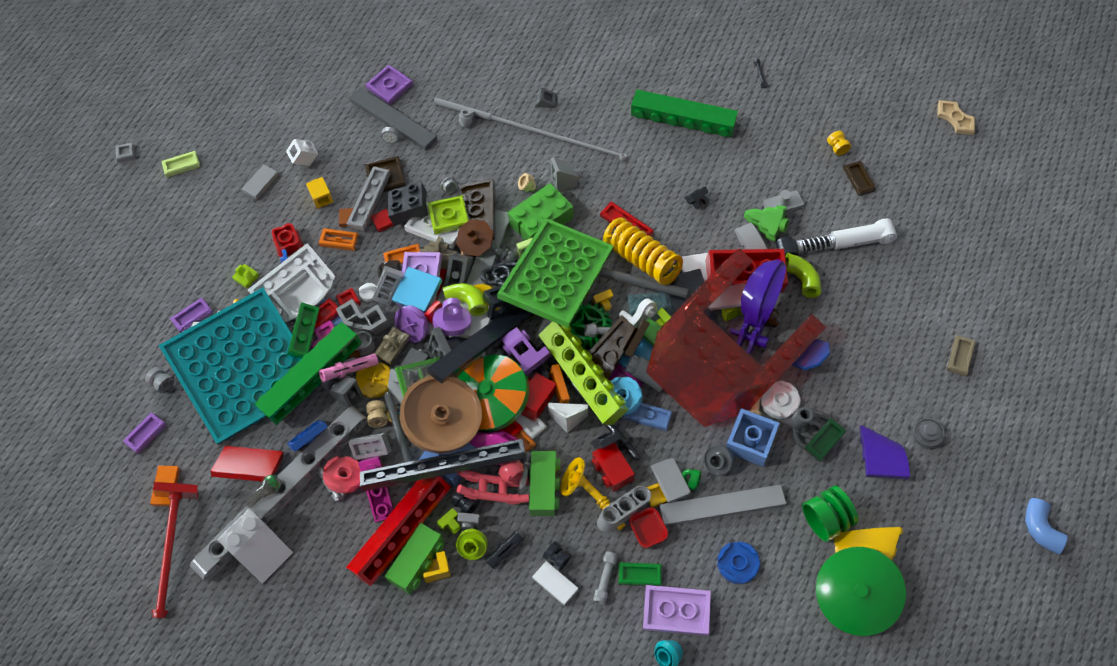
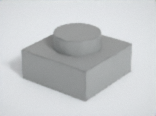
(468, 520)

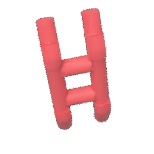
(482, 493)

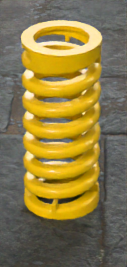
(655, 271)

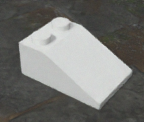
(255, 545)

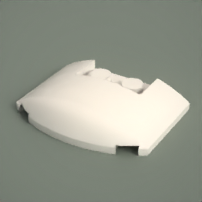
(297, 280)

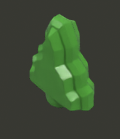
(769, 221)

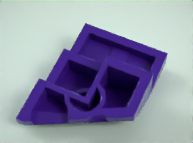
(883, 456)

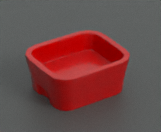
(286, 238)
(648, 527)

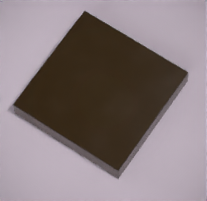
(396, 177)

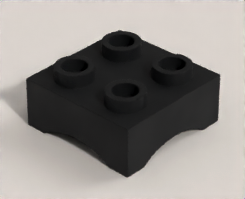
(407, 203)

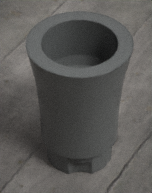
(637, 367)

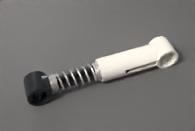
(882, 232)

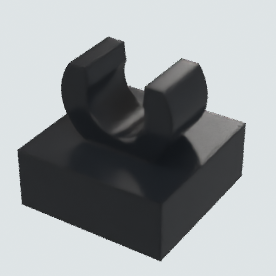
(696, 196)

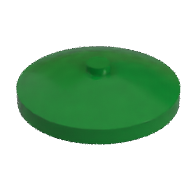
(860, 591)

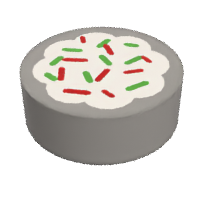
(389, 135)

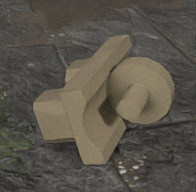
(439, 246)
(392, 345)

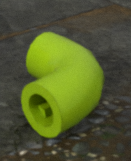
(805, 273)
(470, 295)

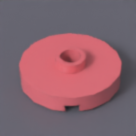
(342, 466)

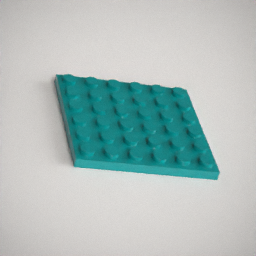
(232, 362)

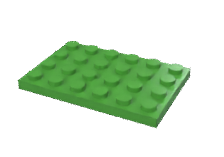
(555, 272)

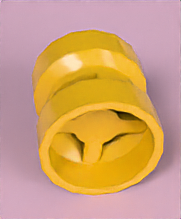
(839, 143)

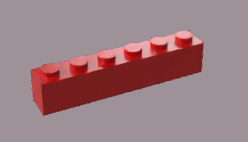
(397, 529)

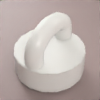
(366, 292)

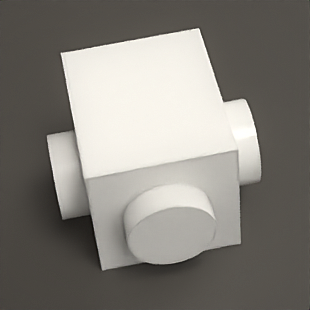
(302, 152)

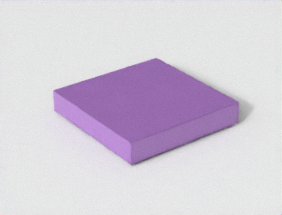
(389, 84)

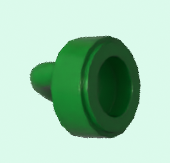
(694, 479)

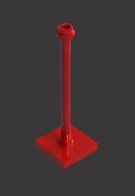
(175, 493)

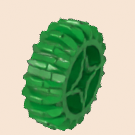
(599, 318)

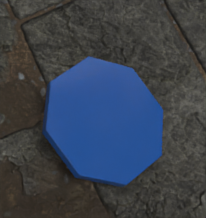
(813, 355)

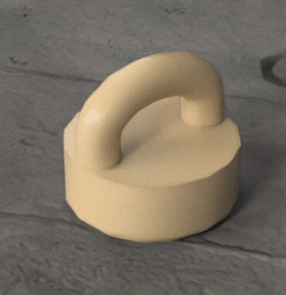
(526, 183)

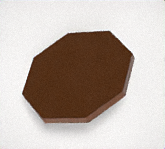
(475, 237)

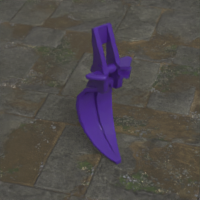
(759, 301)

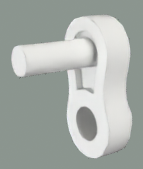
(645, 310)

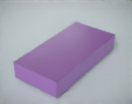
(193, 313)
(144, 433)

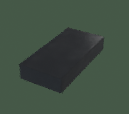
(605, 440)

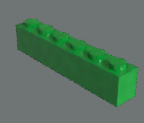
(684, 113)
(305, 376)

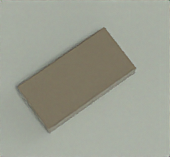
(961, 355)

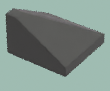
(545, 98)

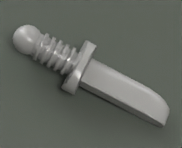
(527, 466)

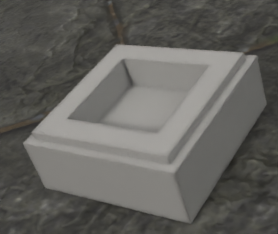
(125, 152)

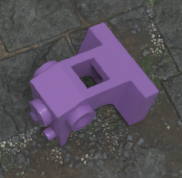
(530, 359)

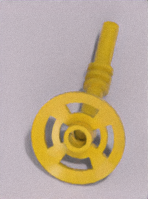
(578, 479)

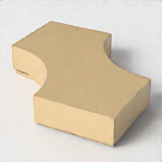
(961, 122)

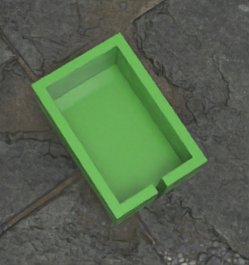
(532, 212)

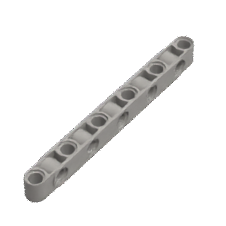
(292, 478)

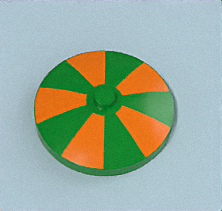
(500, 389)

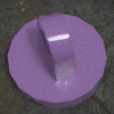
(452, 318)
(413, 322)

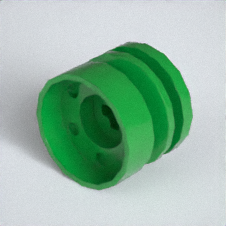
(830, 513)

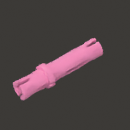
(328, 373)

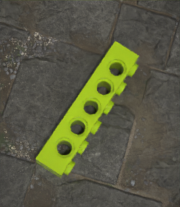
(615, 406)

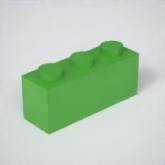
(544, 483)
(415, 559)

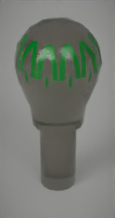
(268, 486)

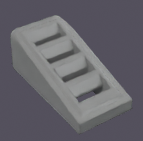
(390, 272)

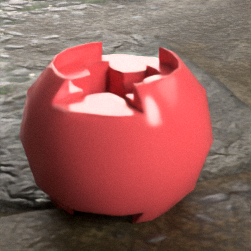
(511, 471)

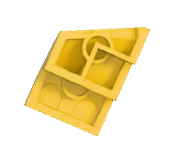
(880, 539)

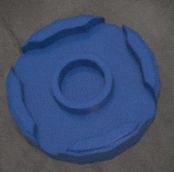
(734, 567)

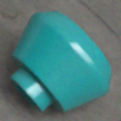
(668, 653)

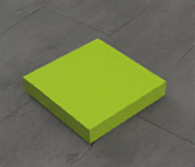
(447, 214)

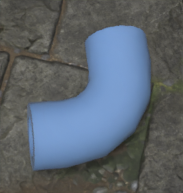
(1040, 529)

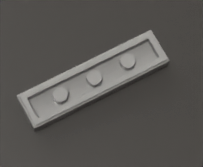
(368, 198)

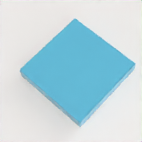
(417, 289)

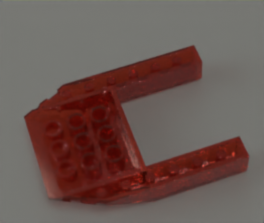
(706, 366)

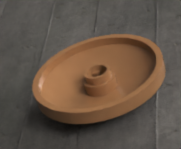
(440, 415)

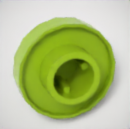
(471, 544)

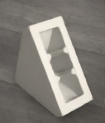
(568, 414)

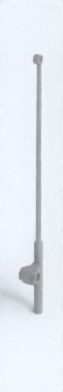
(467, 114)

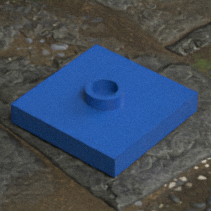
(307, 435)

